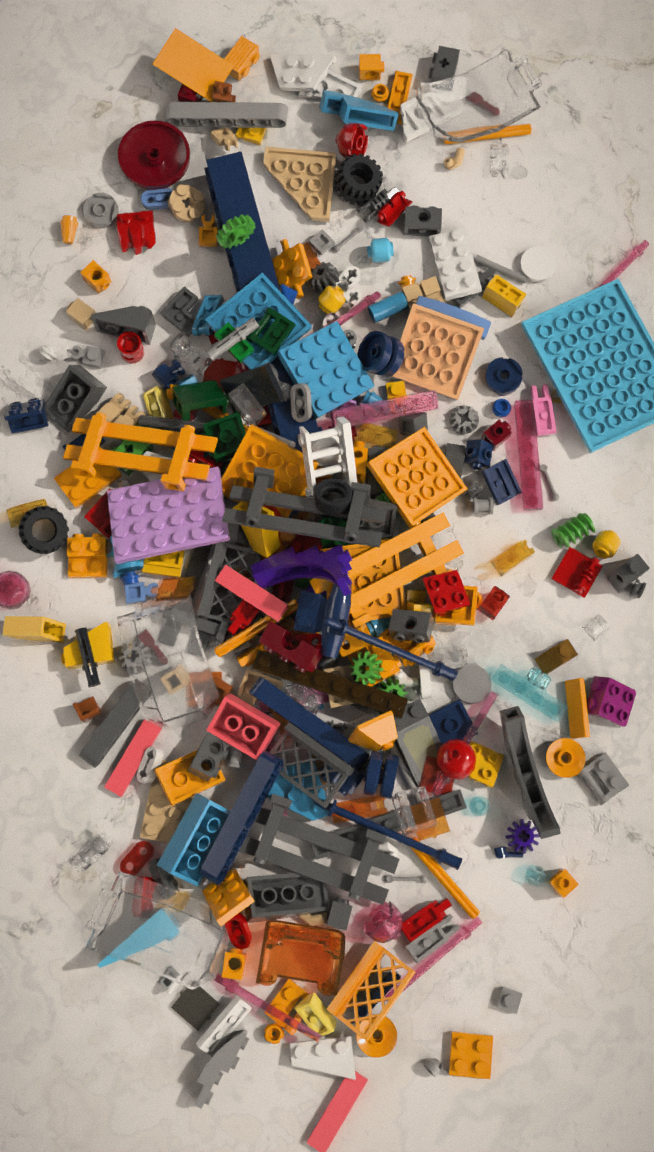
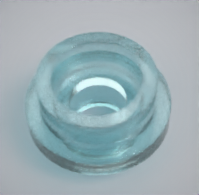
(485, 803)

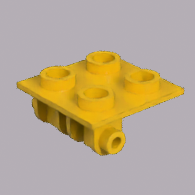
(487, 764)

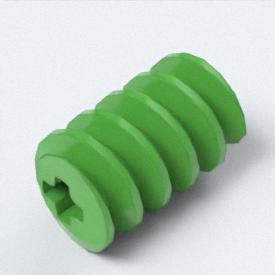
(573, 529)

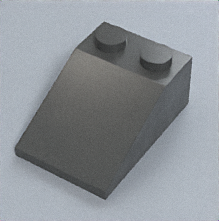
(127, 319)
(73, 396)

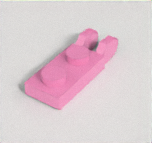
(543, 412)

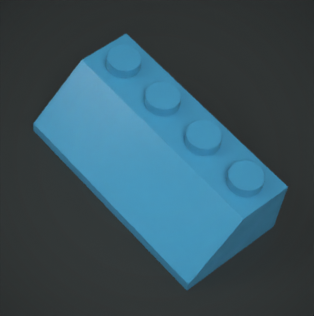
(193, 839)

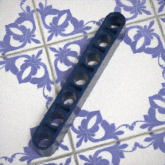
(309, 723)
(241, 818)

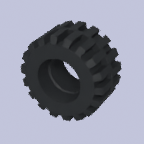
(364, 168)
(58, 521)

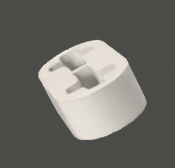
(424, 681)
(149, 764)

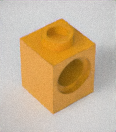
(370, 66)
(93, 270)
(562, 883)
(229, 972)

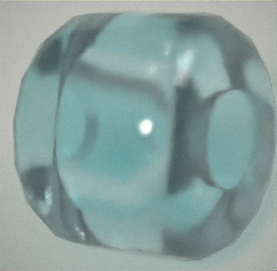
(535, 875)

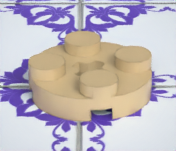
(195, 198)

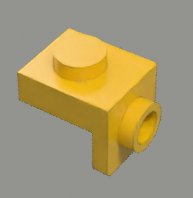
(416, 601)

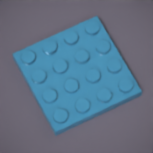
(252, 302)
(328, 367)

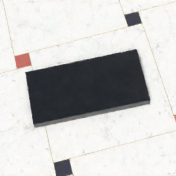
(260, 383)

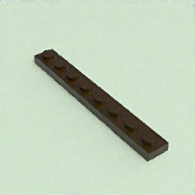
(331, 684)

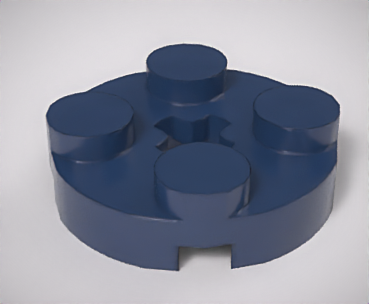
(500, 385)

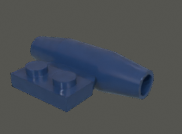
(315, 608)

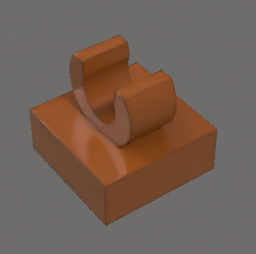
(221, 91)

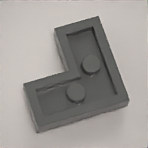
(177, 311)

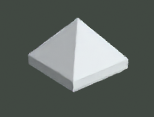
(169, 985)

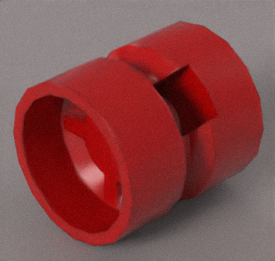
(130, 347)

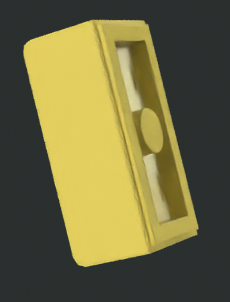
(157, 403)
(315, 1015)

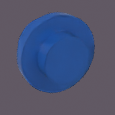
(501, 407)
(130, 577)

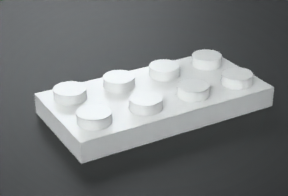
(455, 264)

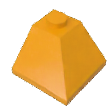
(376, 733)

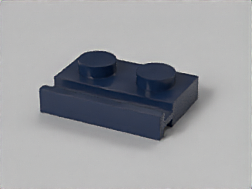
(501, 482)

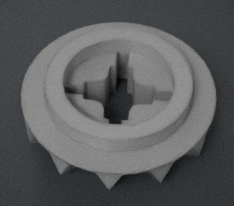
(466, 427)

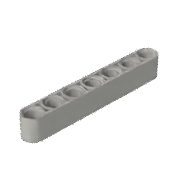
(227, 114)

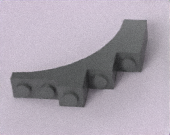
(526, 773)

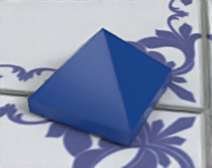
(289, 293)

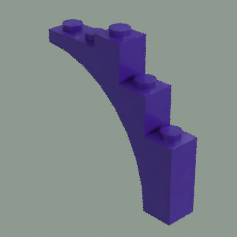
(311, 563)

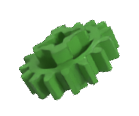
(235, 231)

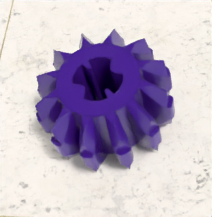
(518, 841)

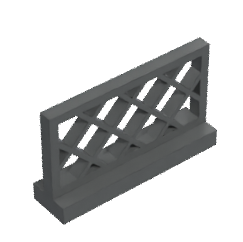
(214, 570)
(319, 751)

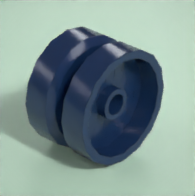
(381, 354)
(380, 774)

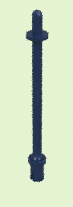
(438, 668)
(440, 855)

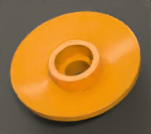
(575, 755)
(384, 1044)

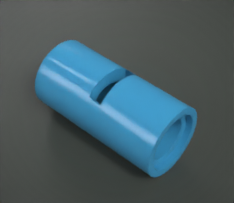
(388, 307)

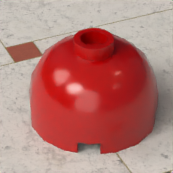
(352, 139)
(456, 759)

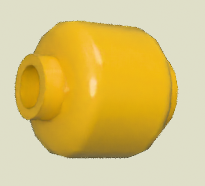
(331, 299)
(606, 544)

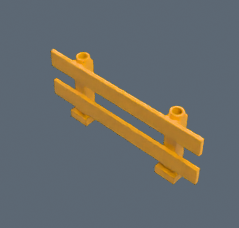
(172, 470)
(432, 561)

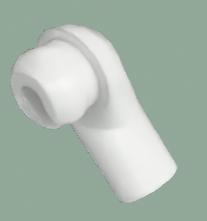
(404, 679)
(388, 848)

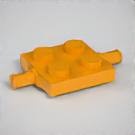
(292, 267)

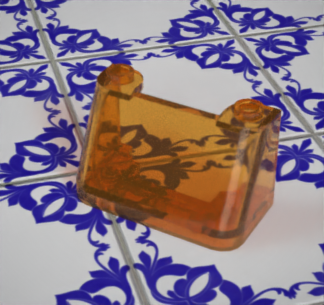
(301, 954)

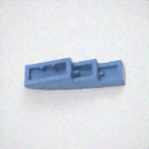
(455, 312)

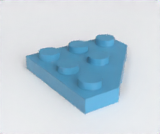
(301, 802)

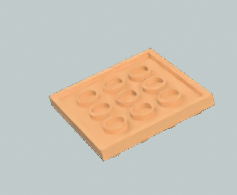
(437, 350)

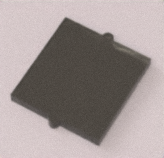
(195, 1006)

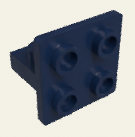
(26, 415)

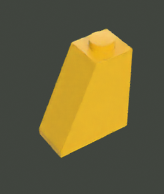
(261, 540)
(34, 628)
(101, 645)

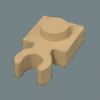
(224, 136)

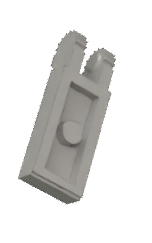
(430, 940)

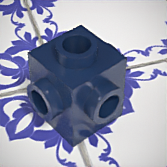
(478, 454)

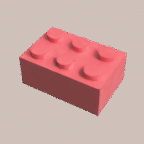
(243, 726)

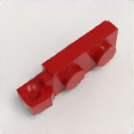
(242, 617)
(425, 919)

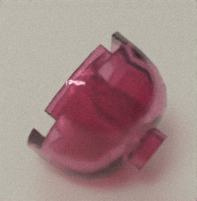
(13, 589)
(385, 923)

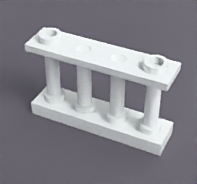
(344, 448)

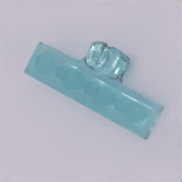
(530, 690)

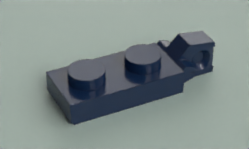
(375, 994)

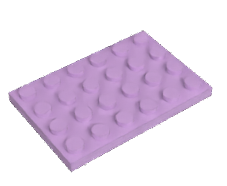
(163, 521)

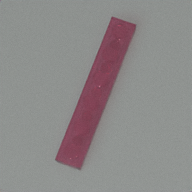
(386, 408)
(528, 455)

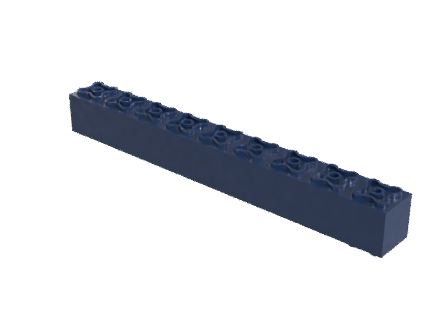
(231, 197)

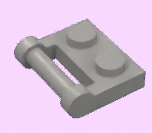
(608, 775)

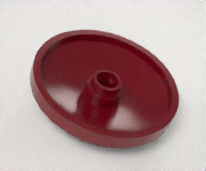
(154, 155)

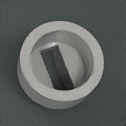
(433, 1066)

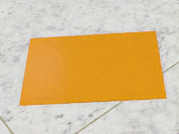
(192, 64)

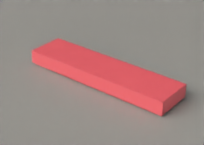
(251, 593)
(132, 758)
(336, 1112)

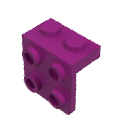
(610, 700)

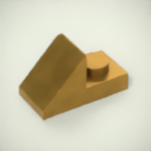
(556, 656)

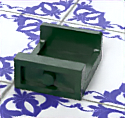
(198, 396)

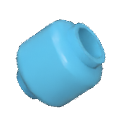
(380, 250)

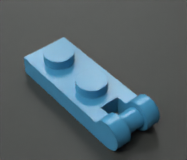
(209, 305)

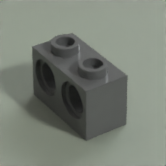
(205, 755)

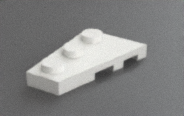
(334, 83)
(327, 1056)

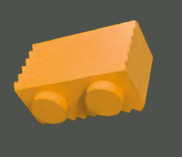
(242, 56)

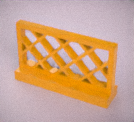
(355, 984)

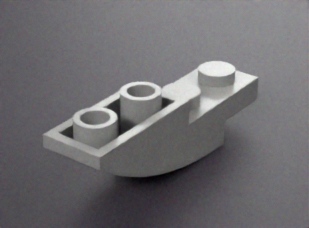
(223, 1060)

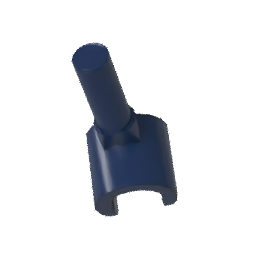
(500, 852)

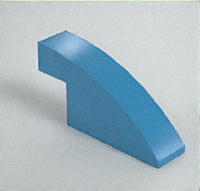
(358, 110)

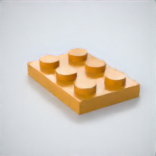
(80, 488)
(179, 783)
(228, 897)

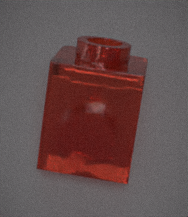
(493, 602)

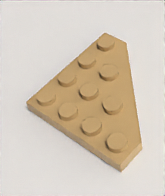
(305, 177)
(160, 818)

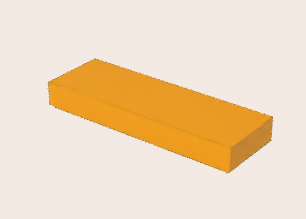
(399, 92)
(577, 708)

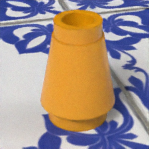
(68, 228)

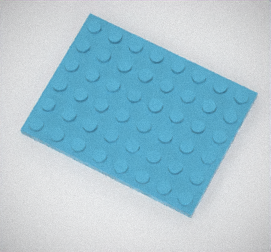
(598, 363)

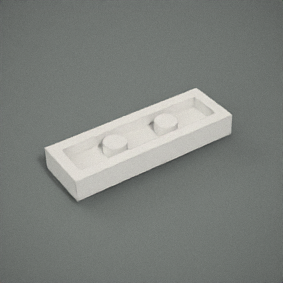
(224, 1025)

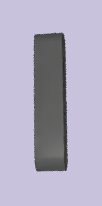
(111, 728)

